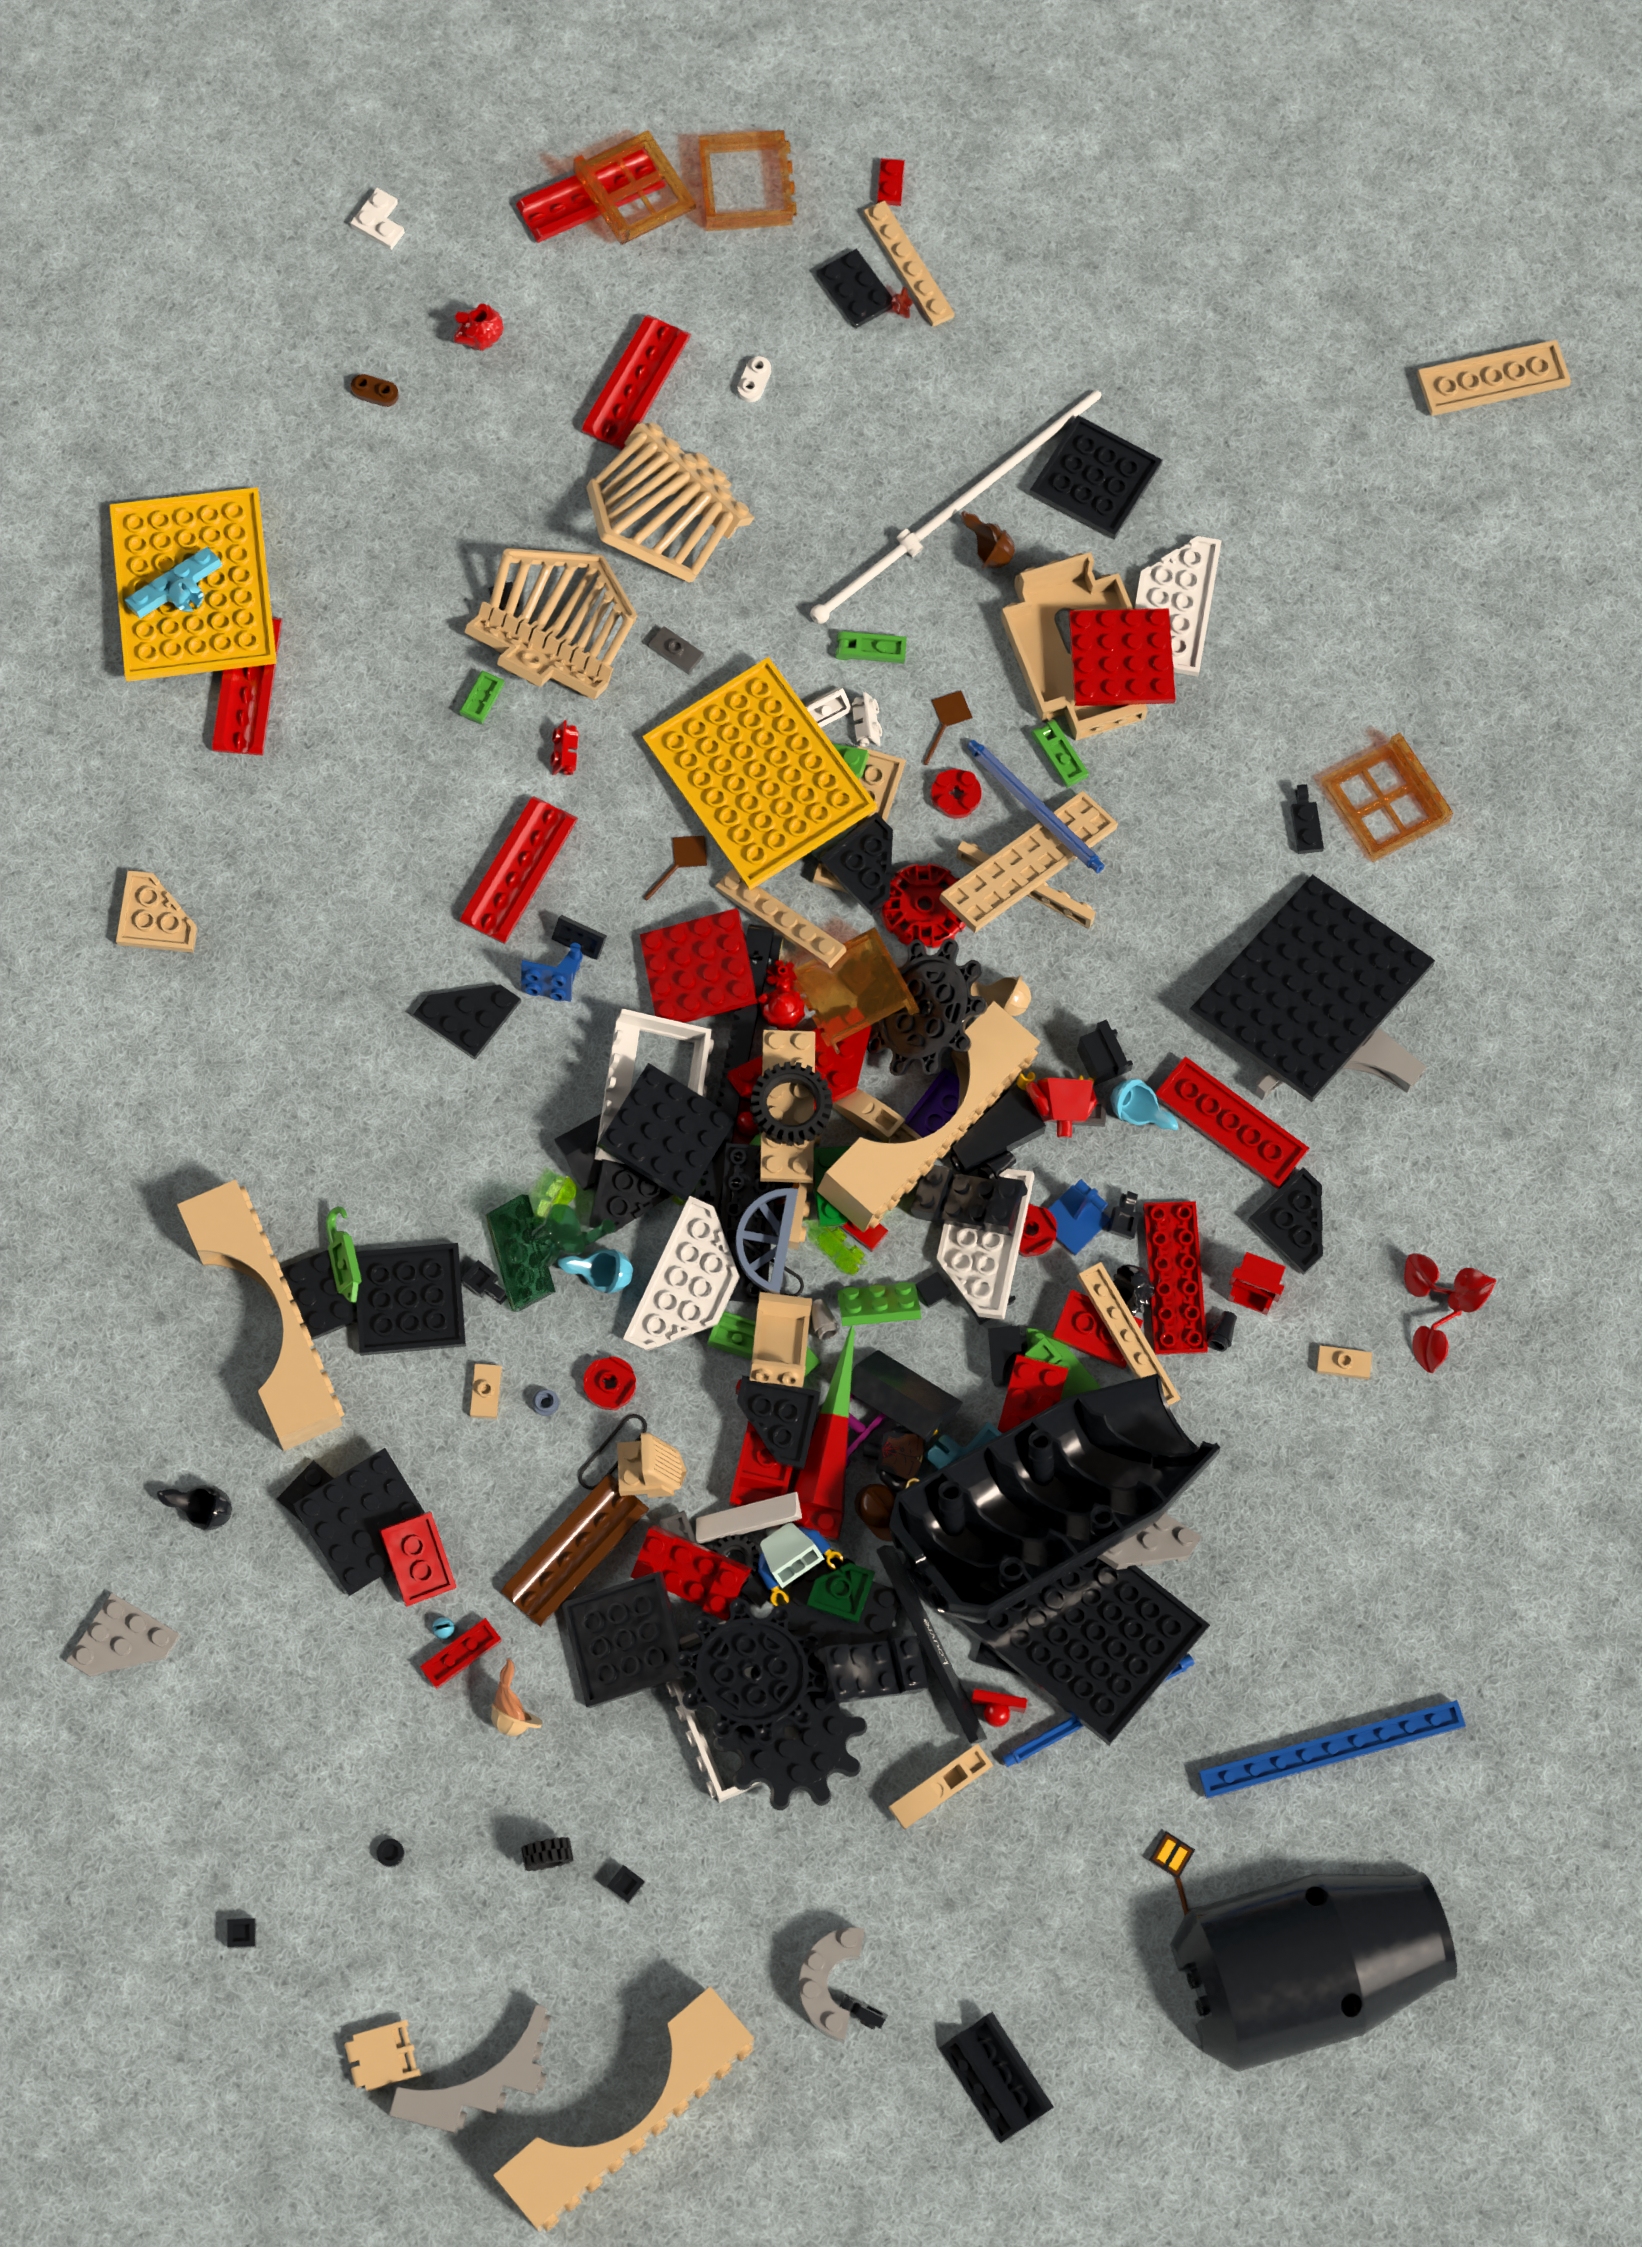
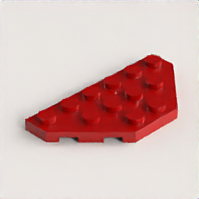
(839, 1069)

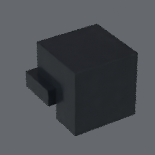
(1103, 1054)

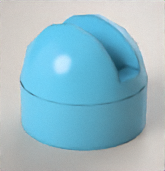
(443, 1633)

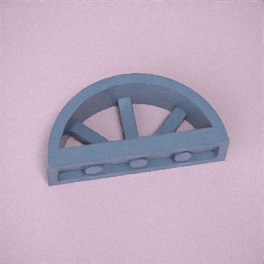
(782, 1241)

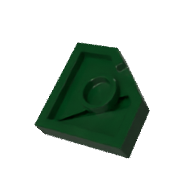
(842, 1592)

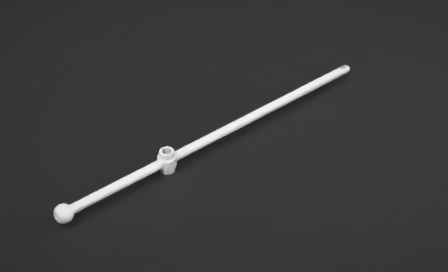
(910, 541)

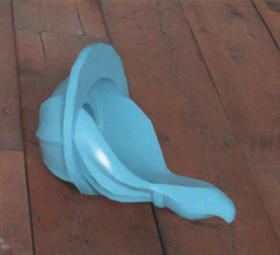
(1138, 1105)
(603, 1269)

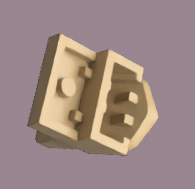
(649, 1467)

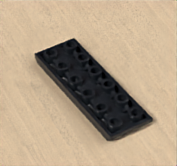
(739, 1191)

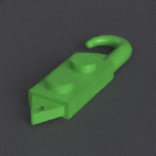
(342, 1257)

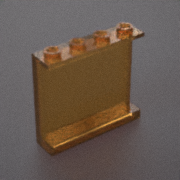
(855, 989)

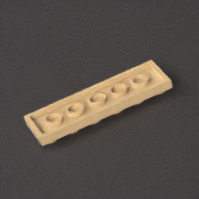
(1493, 377)
(881, 781)
(789, 1105)

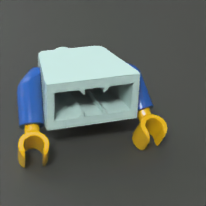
(789, 1554)

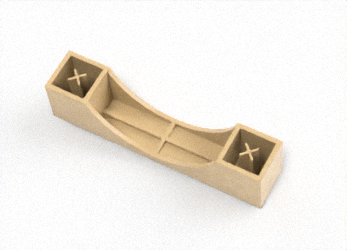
(876, 1174)
(229, 1237)
(552, 2177)

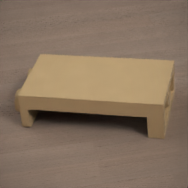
(780, 1339)

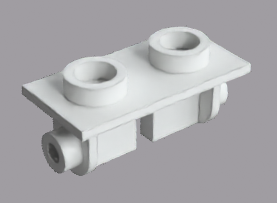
(870, 729)

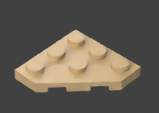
(153, 917)

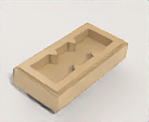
(1344, 1362)
(486, 1391)

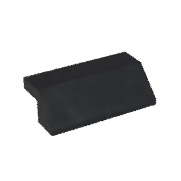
(579, 1150)
(902, 1394)
(996, 2077)

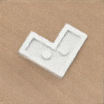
(373, 219)

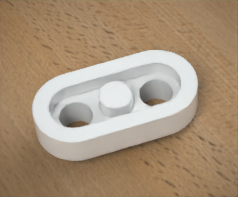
(754, 377)

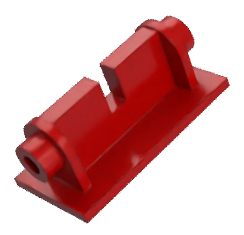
(563, 740)

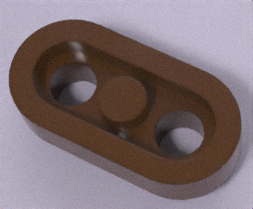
(373, 390)

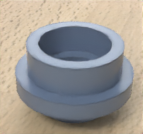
(545, 1394)

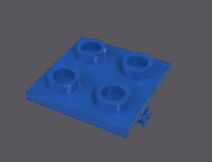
(550, 980)
(1079, 1216)

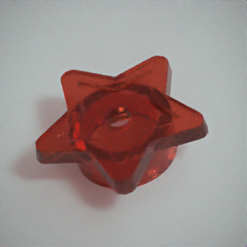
(901, 303)

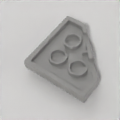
(1155, 1544)
(121, 1639)

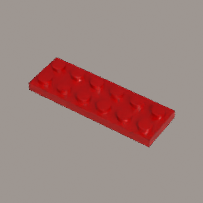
(1231, 1122)

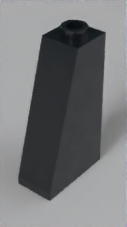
(1001, 1129)

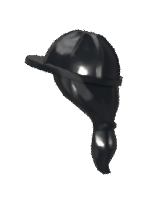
(203, 1505)

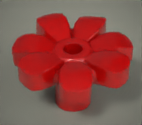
(781, 973)

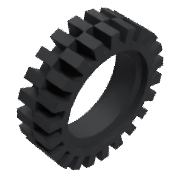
(801, 1076)

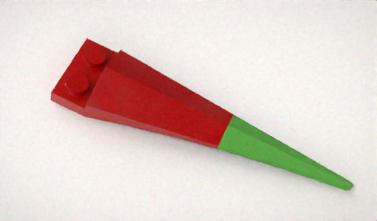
(824, 1476)

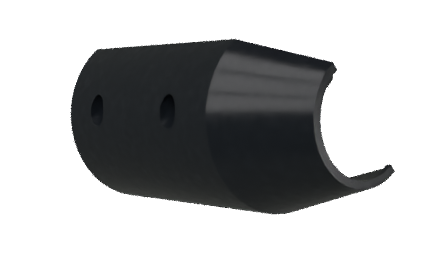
(1044, 1498)

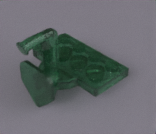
(523, 1248)

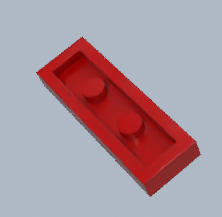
(460, 1653)

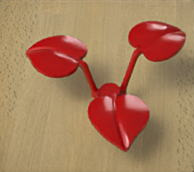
(1469, 1295)

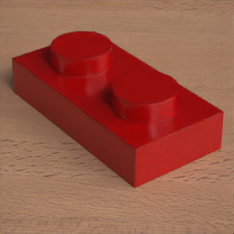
(891, 181)

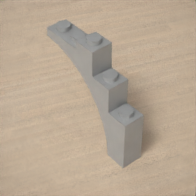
(1377, 1056)
(517, 2072)

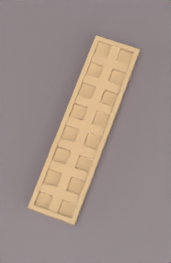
(1025, 864)

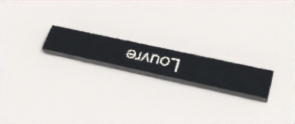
(931, 1644)

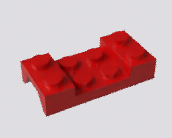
(757, 1473)
(691, 1571)

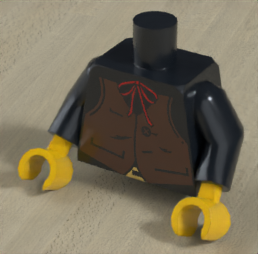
(897, 1457)

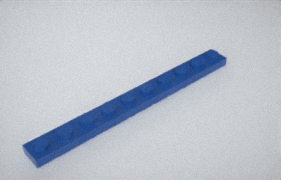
(1331, 1749)

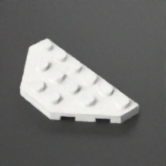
(1185, 586)
(985, 1261)
(688, 1283)

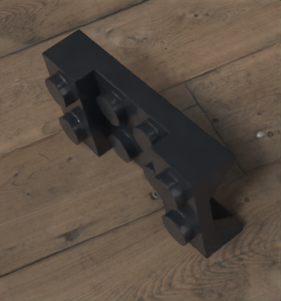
(968, 1200)
(873, 1670)

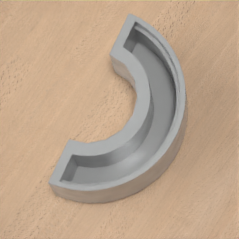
(813, 1980)

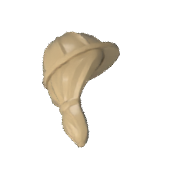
(1007, 992)

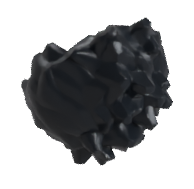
(1134, 1287)

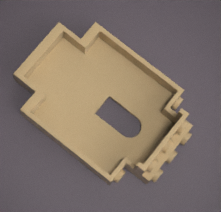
(1041, 649)

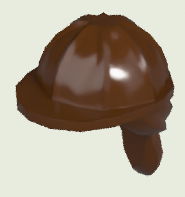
(994, 545)

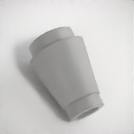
(823, 1320)

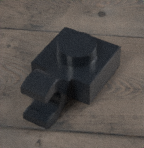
(1123, 1218)
(482, 1280)

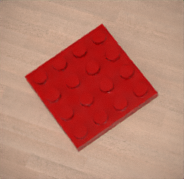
(1122, 657)
(699, 967)

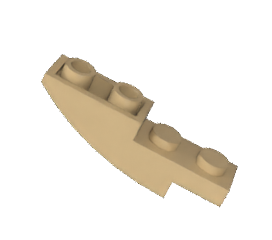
(875, 1117)
(940, 1786)

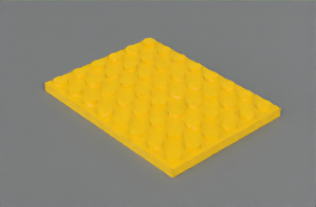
(235, 616)
(759, 773)

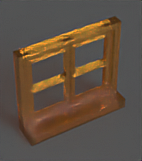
(605, 202)
(1416, 781)

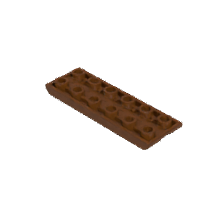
(574, 1551)

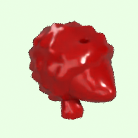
(479, 327)
(782, 1007)

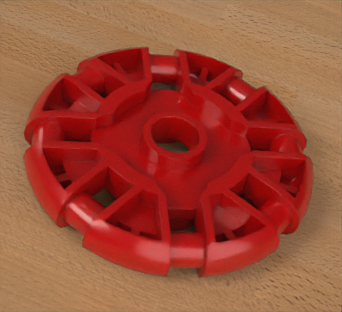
(908, 909)

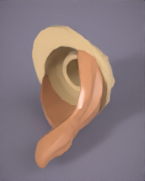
(507, 1709)

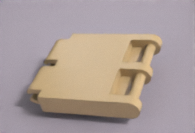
(381, 2056)

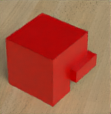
(1256, 1283)

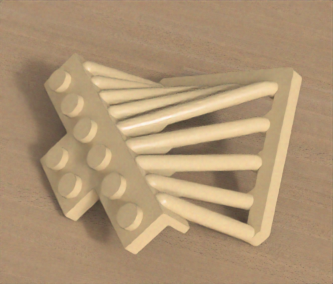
(685, 475)
(540, 654)

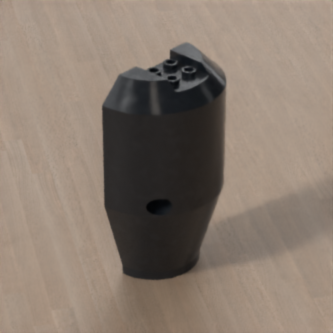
(1279, 1967)

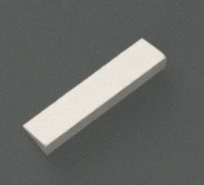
(829, 707)
(748, 1518)

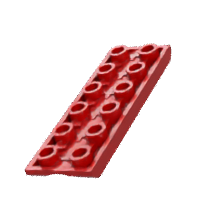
(568, 203)
(635, 381)
(245, 706)
(518, 869)
(1176, 1278)

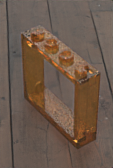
(747, 142)

